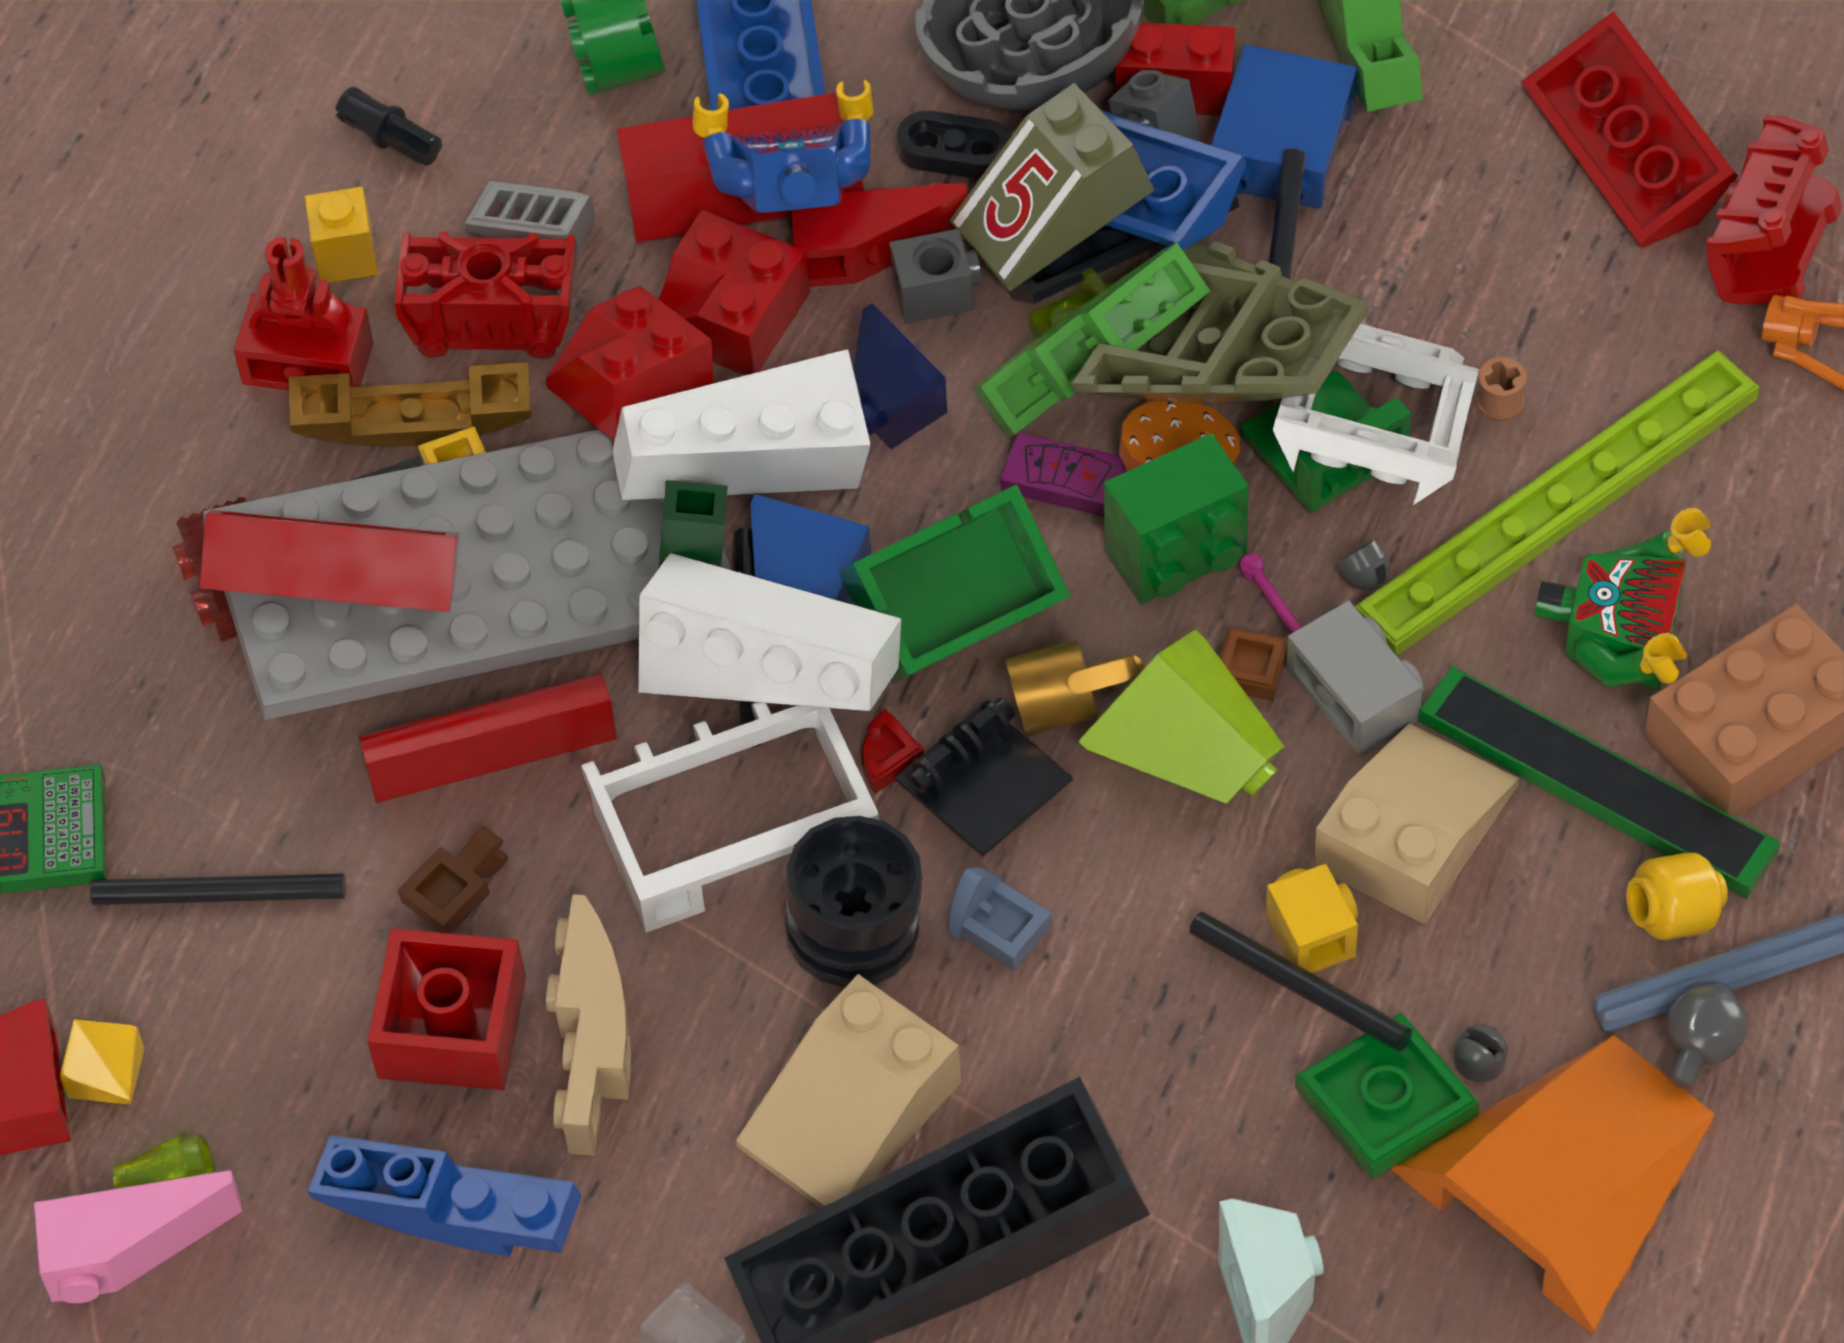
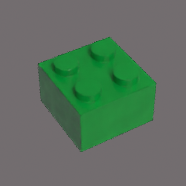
(1176, 519)

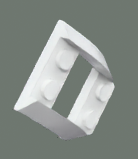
(1387, 454)

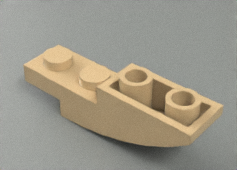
(592, 1021)

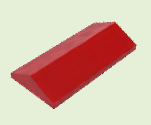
(1631, 132)
(671, 175)

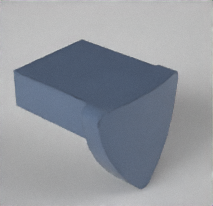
(996, 917)

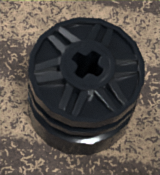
(853, 900)

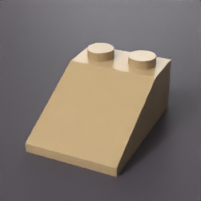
(1411, 821)
(851, 1095)

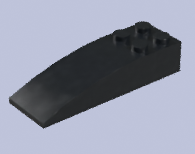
(943, 1227)

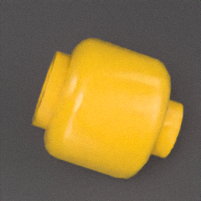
(1676, 896)

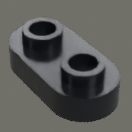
(956, 143)

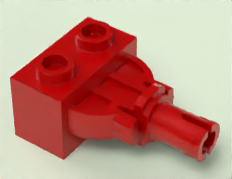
(299, 328)

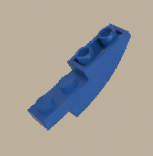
(444, 1202)

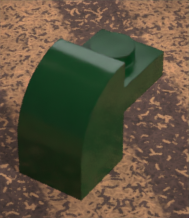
(693, 521)

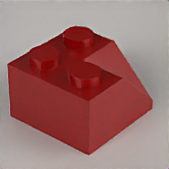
(736, 289)
(629, 355)
(447, 1009)

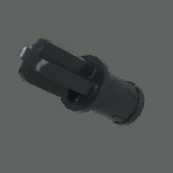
(387, 126)

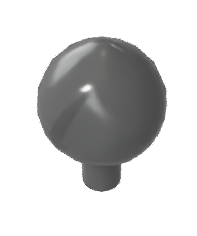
(1705, 1029)

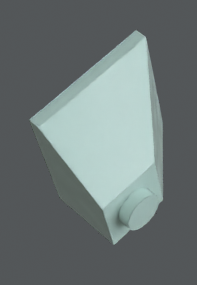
(1266, 1269)

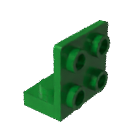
(1312, 481)

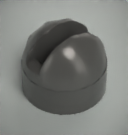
(1366, 566)
(1475, 1060)

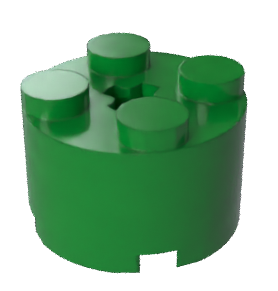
(615, 39)

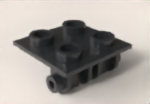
(984, 777)

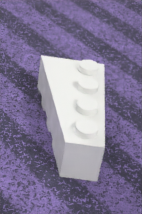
(751, 433)
(759, 641)

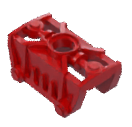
(1772, 215)
(481, 293)

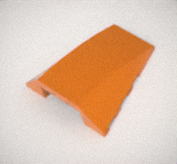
(1572, 1169)

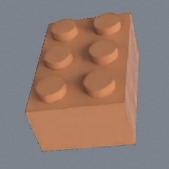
(1753, 713)

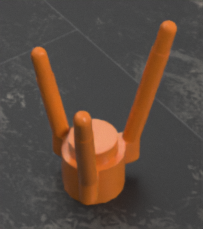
(1796, 322)

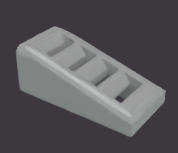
(569, 207)

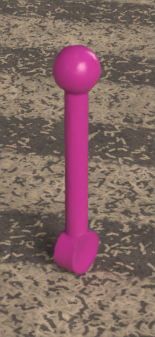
(1253, 569)

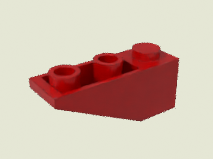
(854, 237)

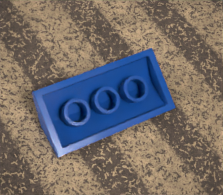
(759, 51)
(1190, 183)

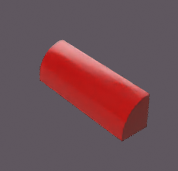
(329, 560)
(488, 737)

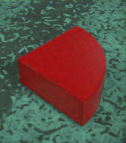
(887, 751)

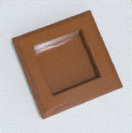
(1255, 661)

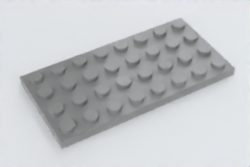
(540, 574)

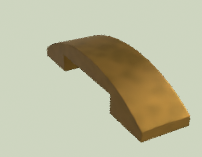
(409, 413)

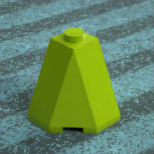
(1189, 725)

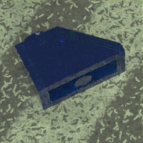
(895, 381)

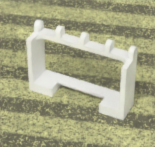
(677, 890)

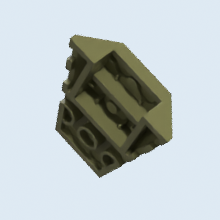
(1238, 343)

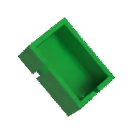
(959, 581)

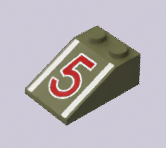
(1050, 188)

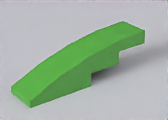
(1119, 316)

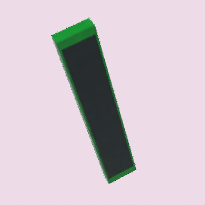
(1596, 779)

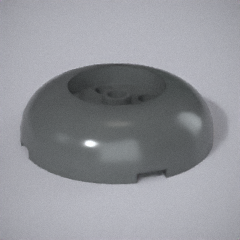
(1032, 56)

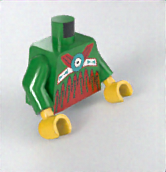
(1628, 606)

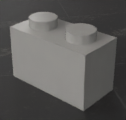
(1355, 677)

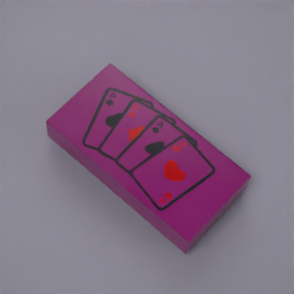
(1060, 473)

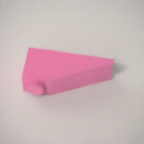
(117, 1235)

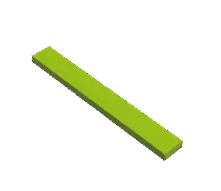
(1558, 501)

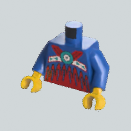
(789, 165)

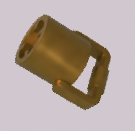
(1057, 688)

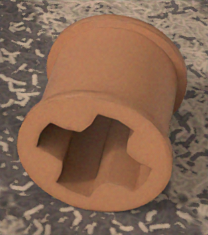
(1501, 388)

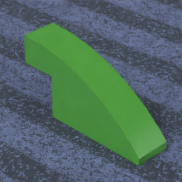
(1372, 39)

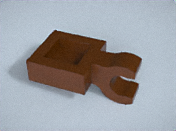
(451, 887)

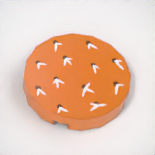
(1166, 426)

